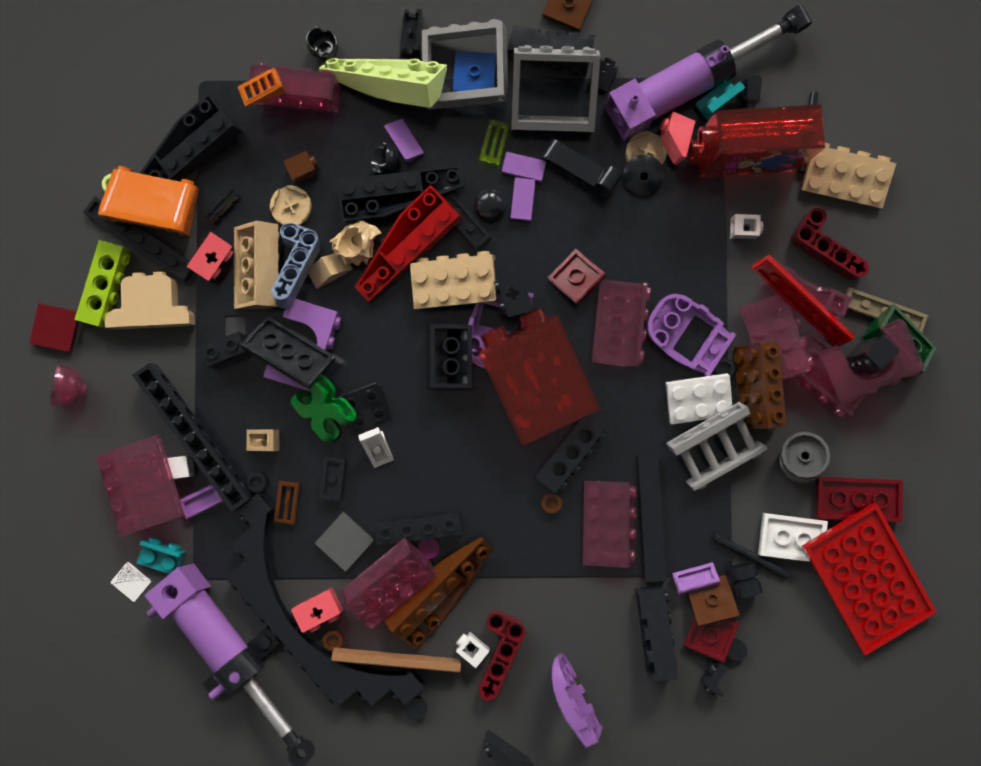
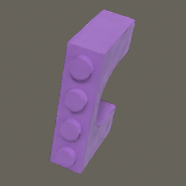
(323, 323)

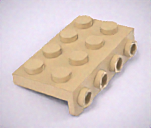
(849, 176)
(453, 280)

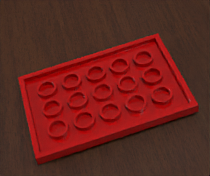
(869, 579)

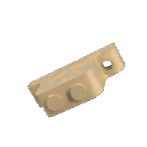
(149, 303)

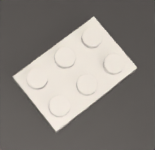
(698, 398)
(784, 535)

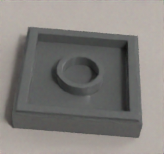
(344, 541)

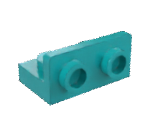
(719, 98)
(160, 556)

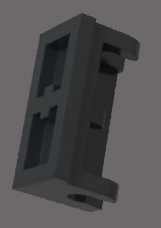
(411, 34)

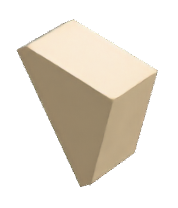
(328, 269)
(262, 440)

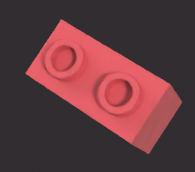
(211, 244)
(305, 613)

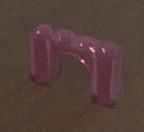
(850, 385)

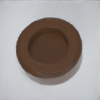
(551, 503)
(332, 639)

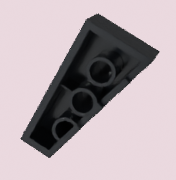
(533, 37)

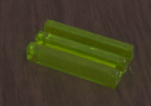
(490, 158)

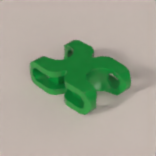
(323, 409)

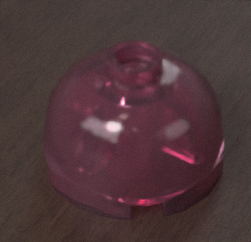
(67, 386)

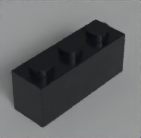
(872, 354)

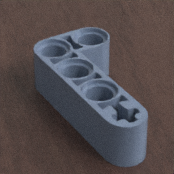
(300, 250)

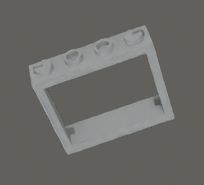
(473, 29)
(555, 123)

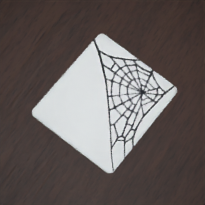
(130, 581)

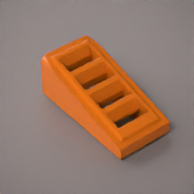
(265, 77)

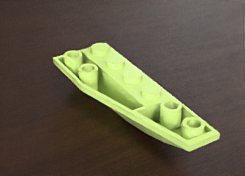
(391, 79)

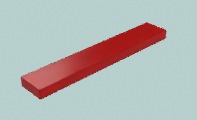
(802, 301)

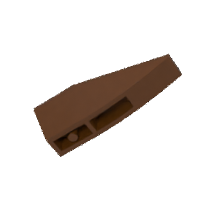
(434, 601)

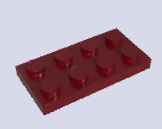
(843, 497)

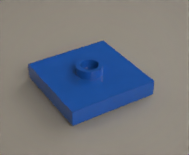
(474, 70)

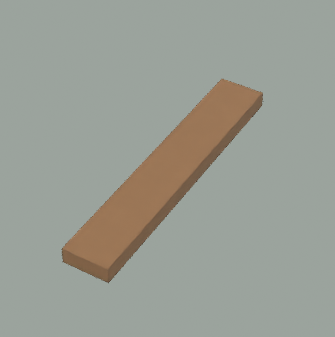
(396, 660)

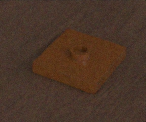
(567, 12)
(713, 603)

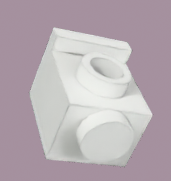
(751, 221)
(474, 656)

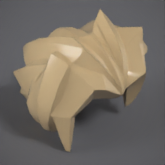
(355, 242)

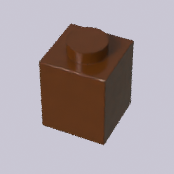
(301, 167)

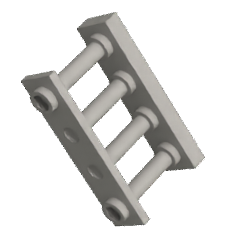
(700, 435)

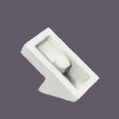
(376, 447)

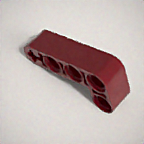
(831, 247)
(498, 657)

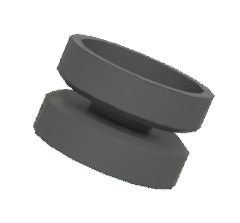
(806, 445)

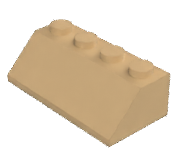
(255, 265)

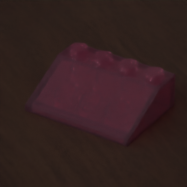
(140, 485)

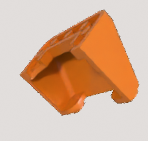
(149, 201)

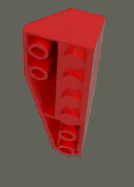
(409, 239)

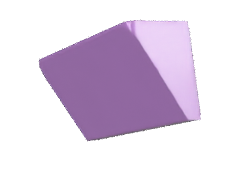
(404, 140)

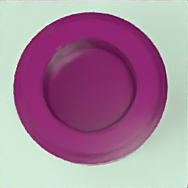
(429, 547)

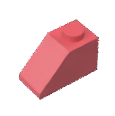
(676, 136)

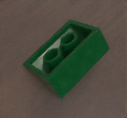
(923, 344)

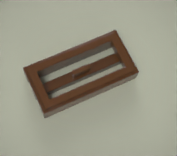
(281, 484)

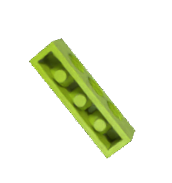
(97, 275)

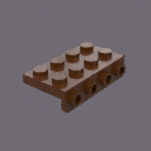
(761, 384)

